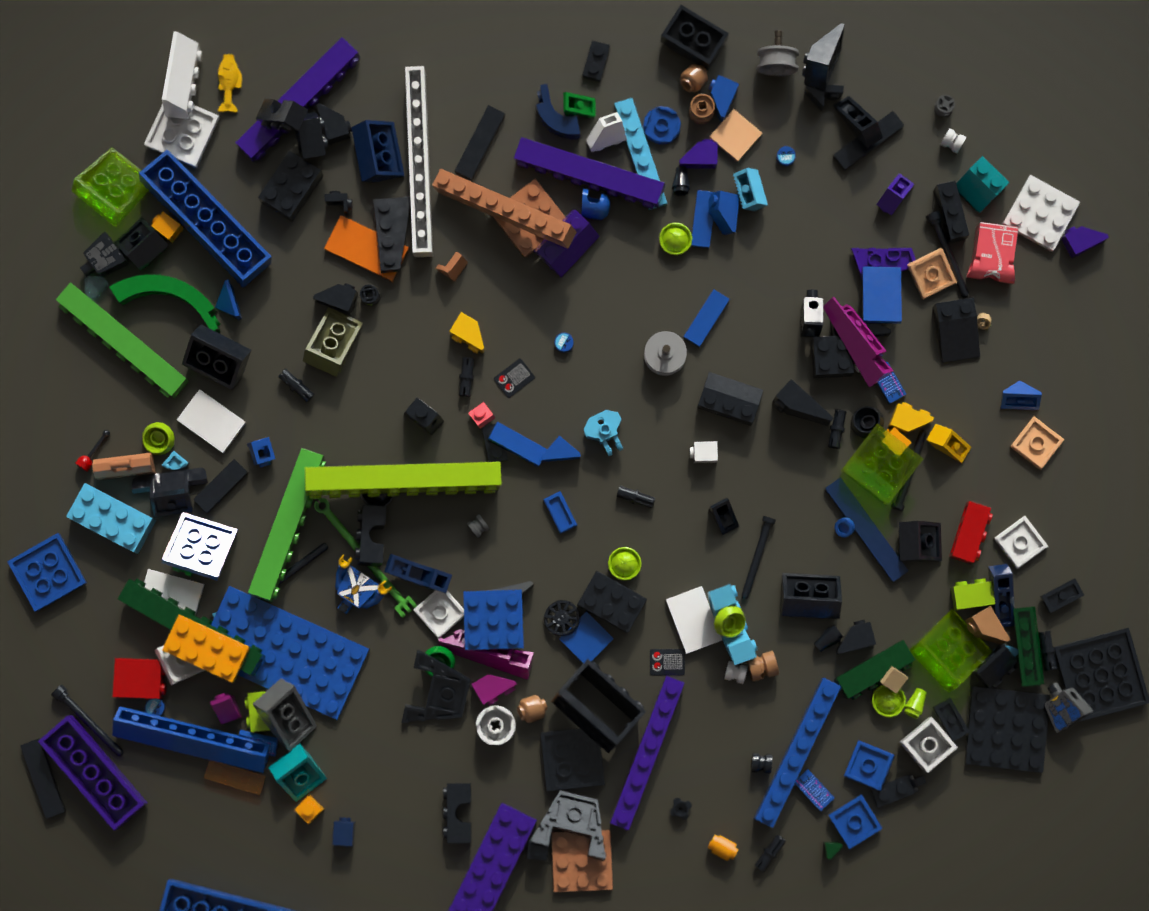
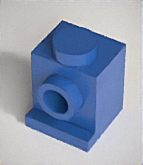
(264, 445)

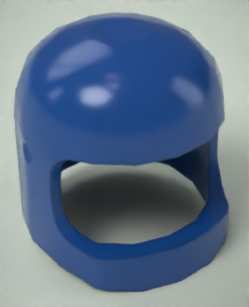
(593, 207)

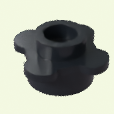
(685, 805)

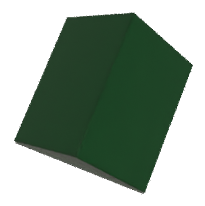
(831, 849)

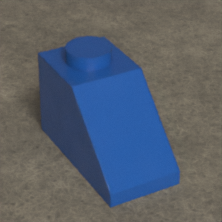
(723, 93)
(724, 210)

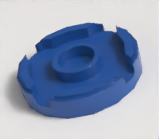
(662, 125)

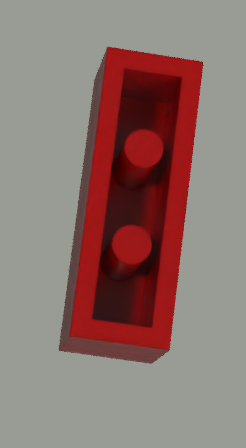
(971, 532)

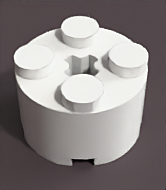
(493, 714)

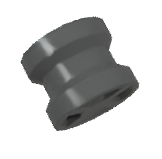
(947, 102)
(478, 526)

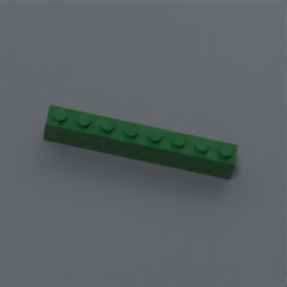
(166, 612)

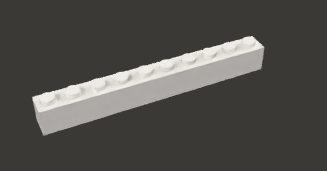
(419, 161)

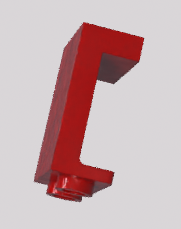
(138, 678)

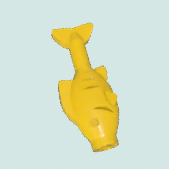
(229, 77)

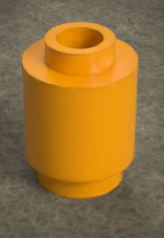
(723, 847)

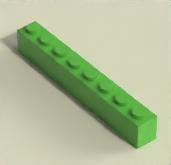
(122, 340)
(285, 530)

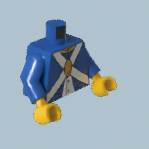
(357, 588)

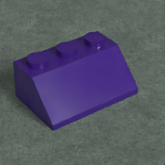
(561, 258)

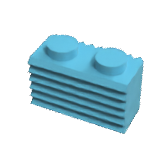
(750, 189)

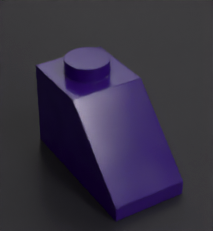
(701, 156)
(895, 194)
(1082, 239)

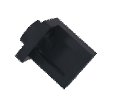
(339, 198)

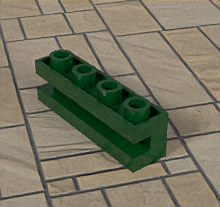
(1028, 646)
(874, 669)

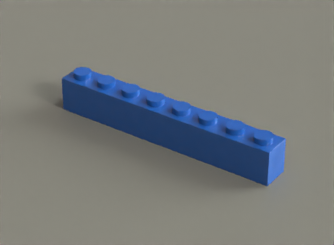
(190, 739)
(797, 752)

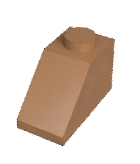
(987, 626)

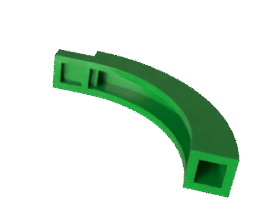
(146, 285)

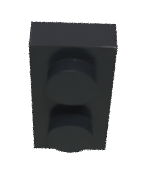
(596, 61)
(494, 451)
(1062, 595)
(951, 719)

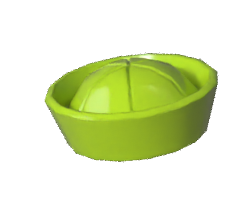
(675, 238)
(158, 438)
(624, 563)
(729, 621)
(887, 702)

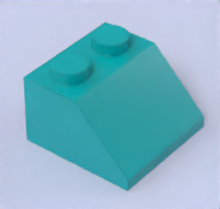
(981, 184)
(297, 772)

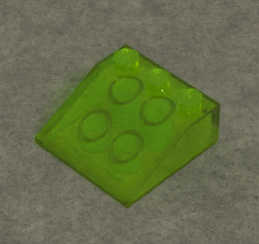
(110, 186)
(882, 464)
(950, 651)

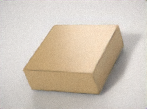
(894, 679)

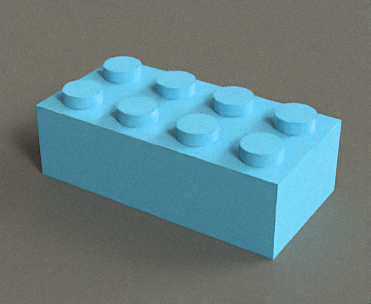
(111, 518)

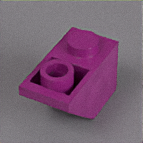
(491, 687)
(226, 708)

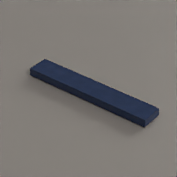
(866, 530)

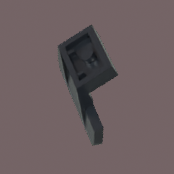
(170, 490)

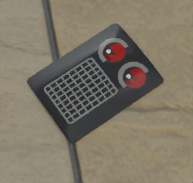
(514, 377)
(667, 662)

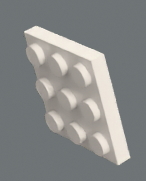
(183, 137)
(1041, 213)

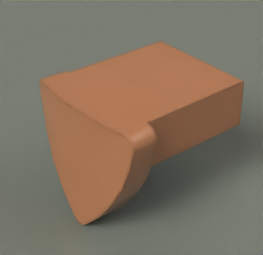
(453, 267)

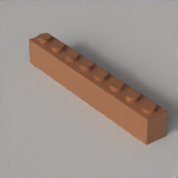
(504, 208)

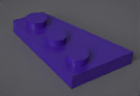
(883, 258)

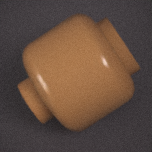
(694, 78)
(532, 708)

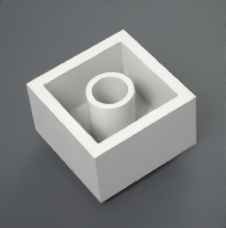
(928, 744)

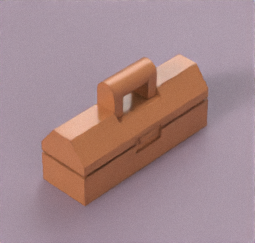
(123, 466)

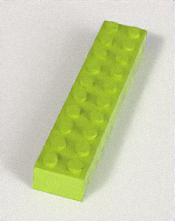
(402, 479)

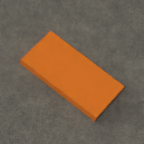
(358, 246)

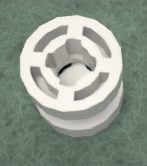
(950, 137)
(735, 672)

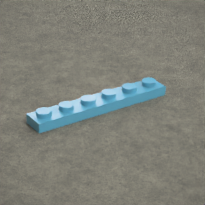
(637, 142)

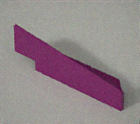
(859, 341)
(505, 660)

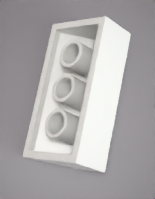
(180, 77)

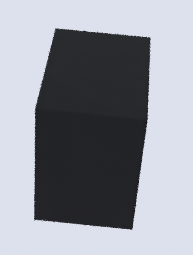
(724, 516)

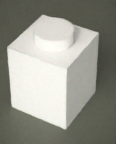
(704, 452)

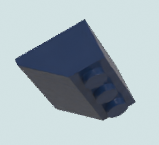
(377, 151)

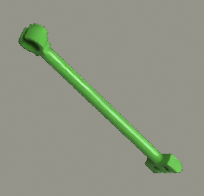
(402, 603)

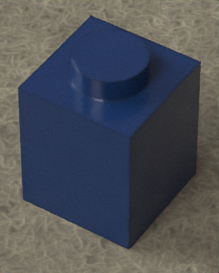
(344, 832)

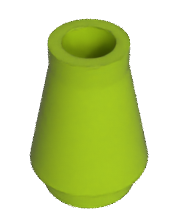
(915, 704)

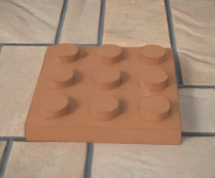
(537, 198)
(574, 869)

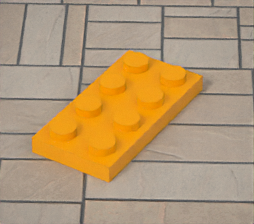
(206, 648)

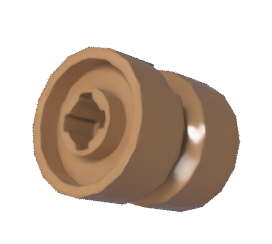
(701, 109)
(763, 666)

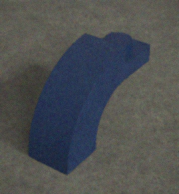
(556, 123)
(418, 573)

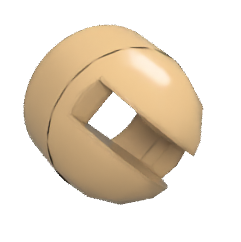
(984, 325)

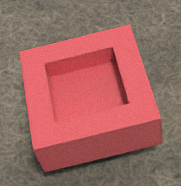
(481, 415)

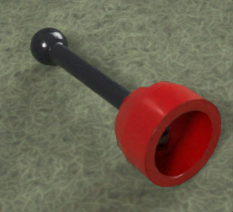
(85, 462)

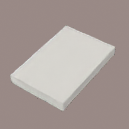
(211, 421)
(180, 589)
(693, 619)

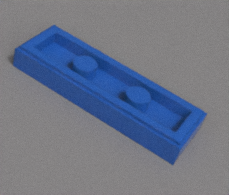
(702, 221)
(706, 318)
(517, 444)

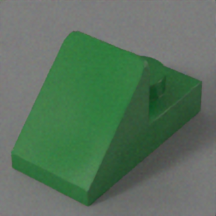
(579, 105)

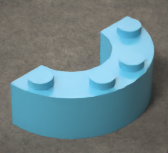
(739, 647)

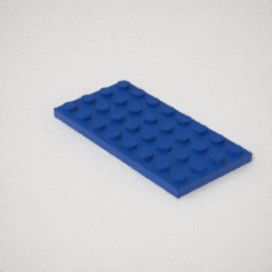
(295, 650)

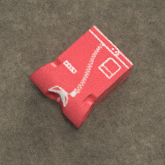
(994, 253)

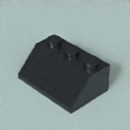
(730, 399)
(811, 596)

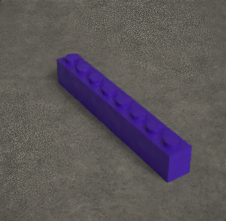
(305, 92)
(589, 172)
(647, 752)

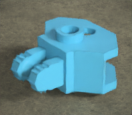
(605, 431)

